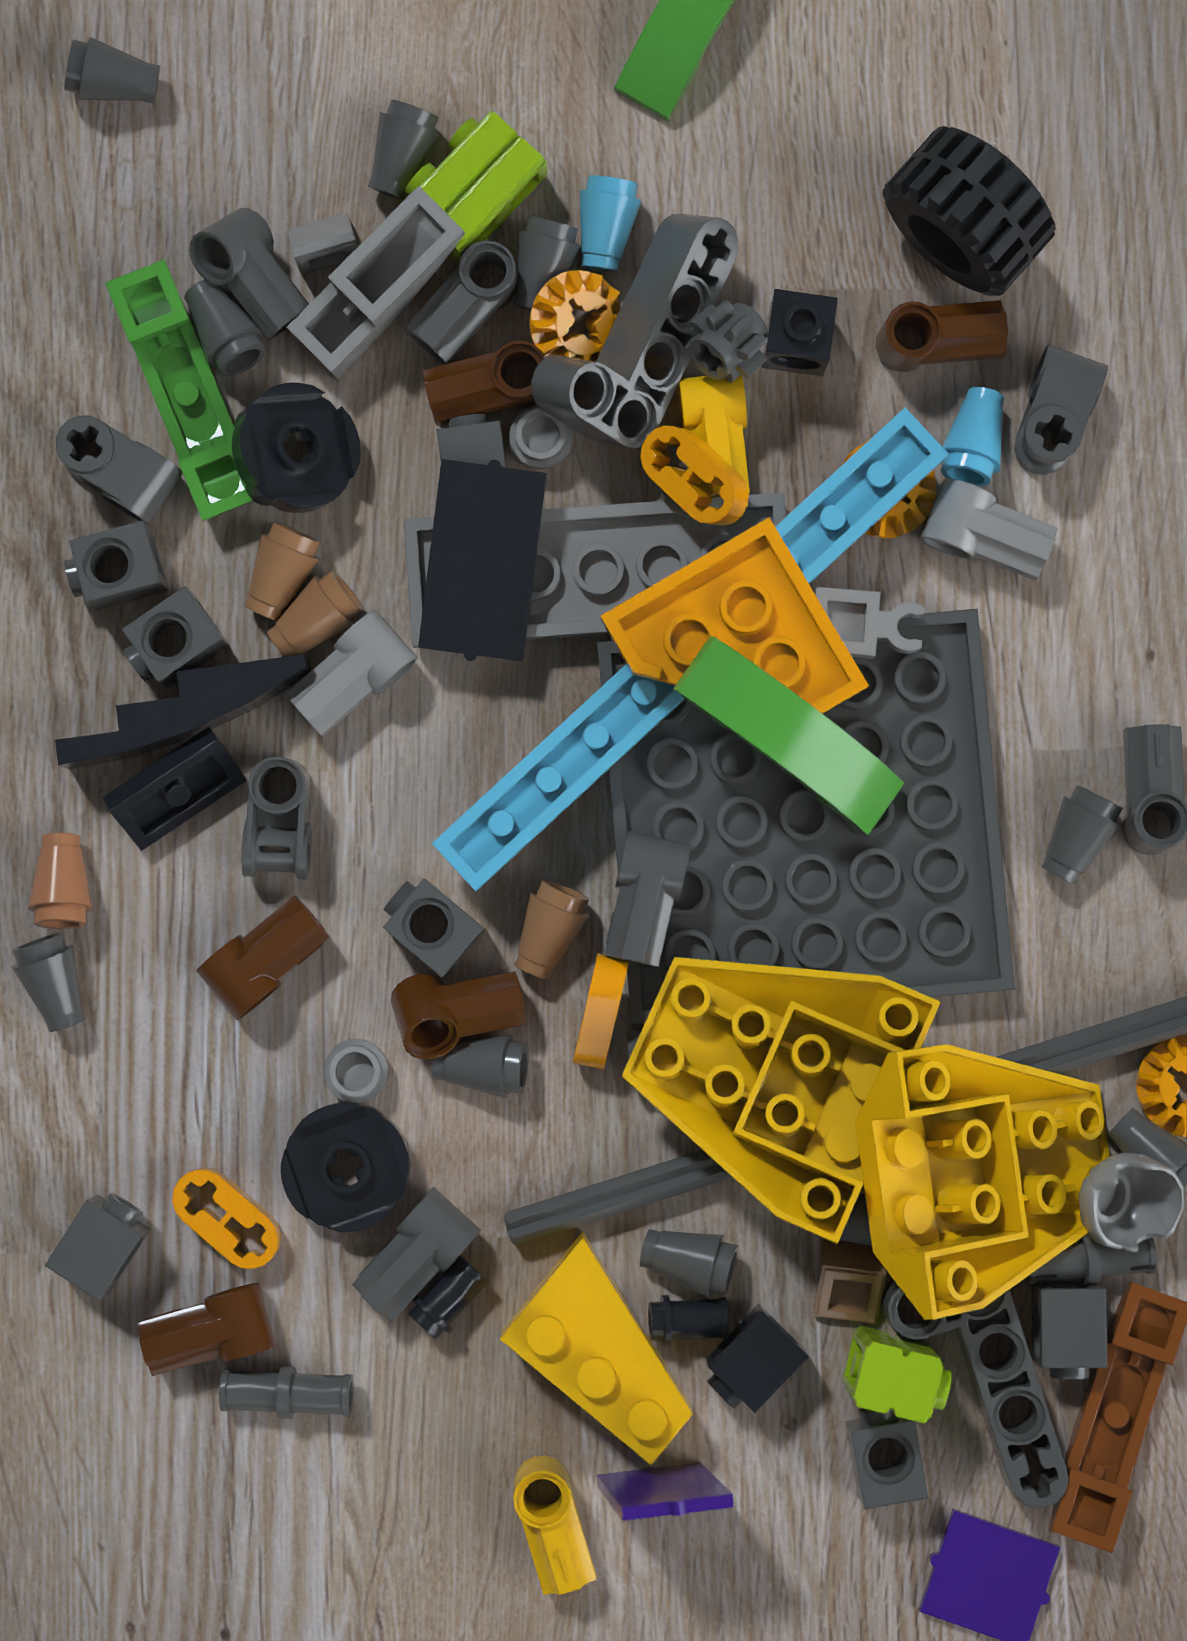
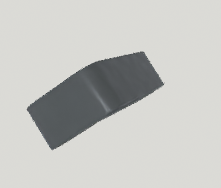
(649, 343)
(996, 1384)

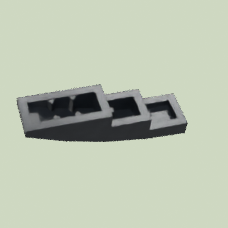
(206, 699)

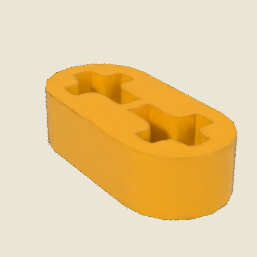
(685, 485)
(600, 1011)
(215, 1229)

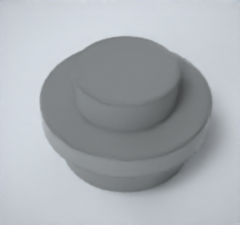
(539, 439)
(356, 1070)

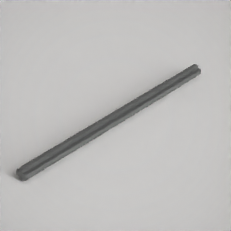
(699, 1170)

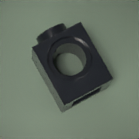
(800, 332)
(754, 1360)

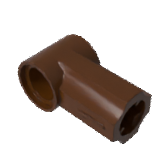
(947, 333)
(479, 383)
(251, 965)
(438, 1014)
(222, 1327)

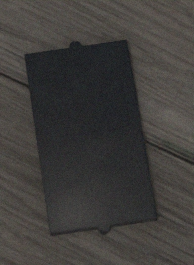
(482, 560)

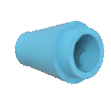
(606, 220)
(975, 438)

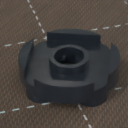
(272, 474)
(328, 1199)

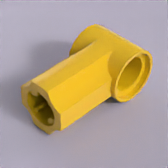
(718, 416)
(553, 1529)

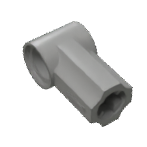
(972, 524)
(363, 663)

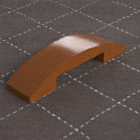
(1116, 1416)

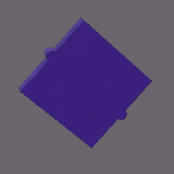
(989, 1578)

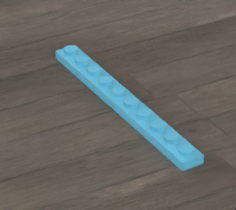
(633, 705)

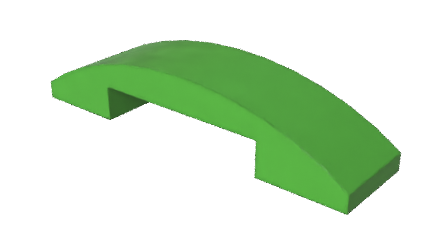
(670, 52)
(181, 385)
(789, 733)

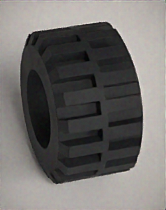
(969, 211)

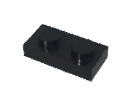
(174, 788)

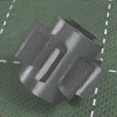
(728, 341)

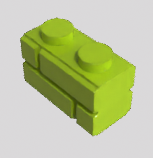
(482, 178)
(895, 1375)

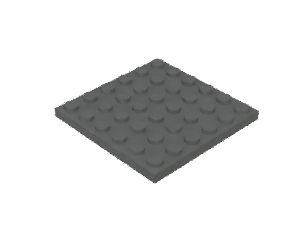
(794, 881)

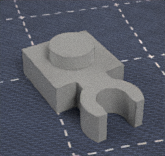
(861, 623)

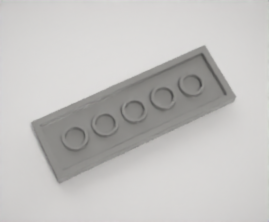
(597, 558)

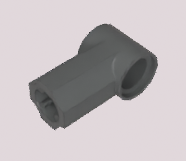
(239, 255)
(461, 306)
(1154, 781)
(649, 883)
(425, 1243)

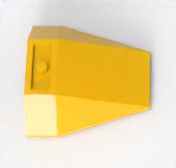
(773, 1074)
(973, 1171)

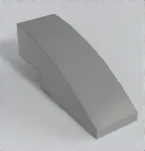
(376, 282)

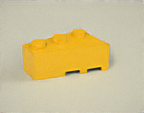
(597, 1352)

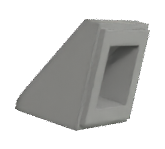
(322, 243)

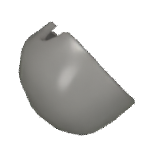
(1130, 1201)

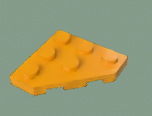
(751, 601)

